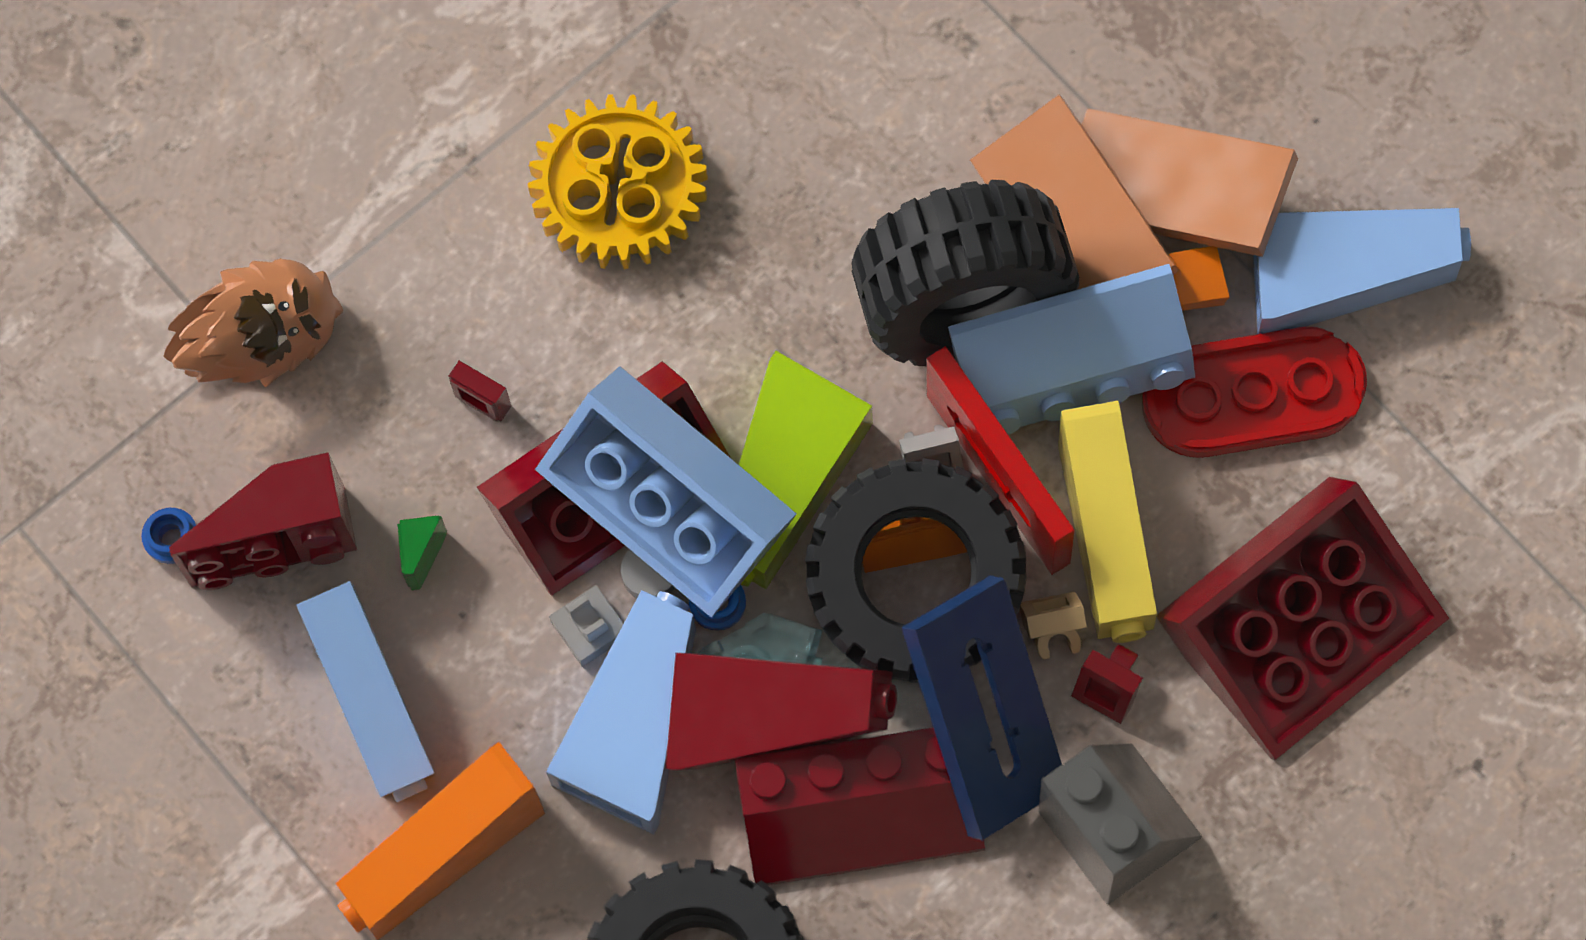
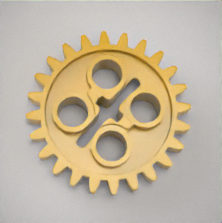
(667, 187)

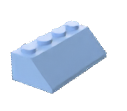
(1077, 348)
(664, 490)

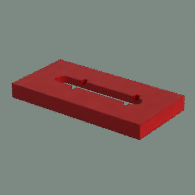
(999, 461)

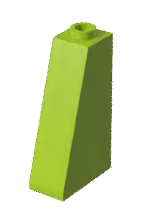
(799, 447)

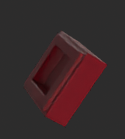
(479, 391)

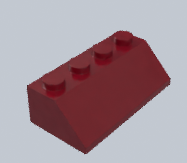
(547, 526)
(850, 807)

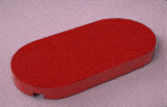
(1259, 393)

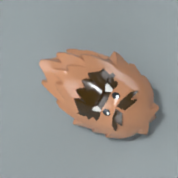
(255, 323)

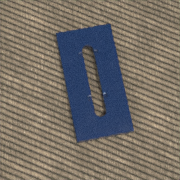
(937, 651)

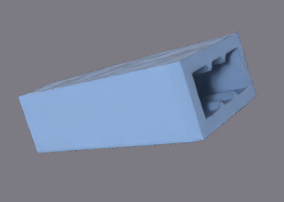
(1353, 260)
(367, 691)
(621, 730)

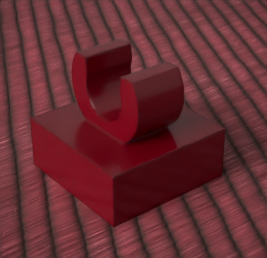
(1108, 683)

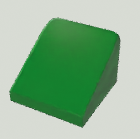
(419, 546)

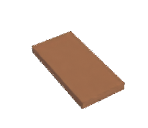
(1195, 180)
(1098, 214)

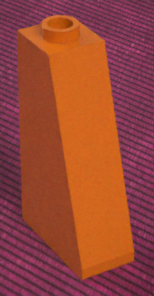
(440, 843)

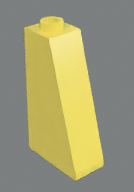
(1107, 521)

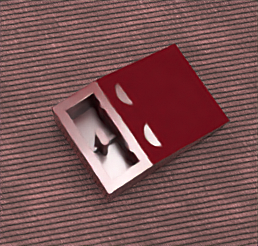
(277, 520)

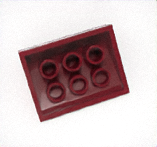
(1304, 615)

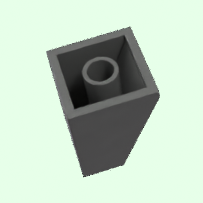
(1114, 817)

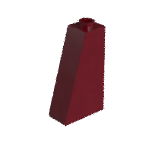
(759, 707)

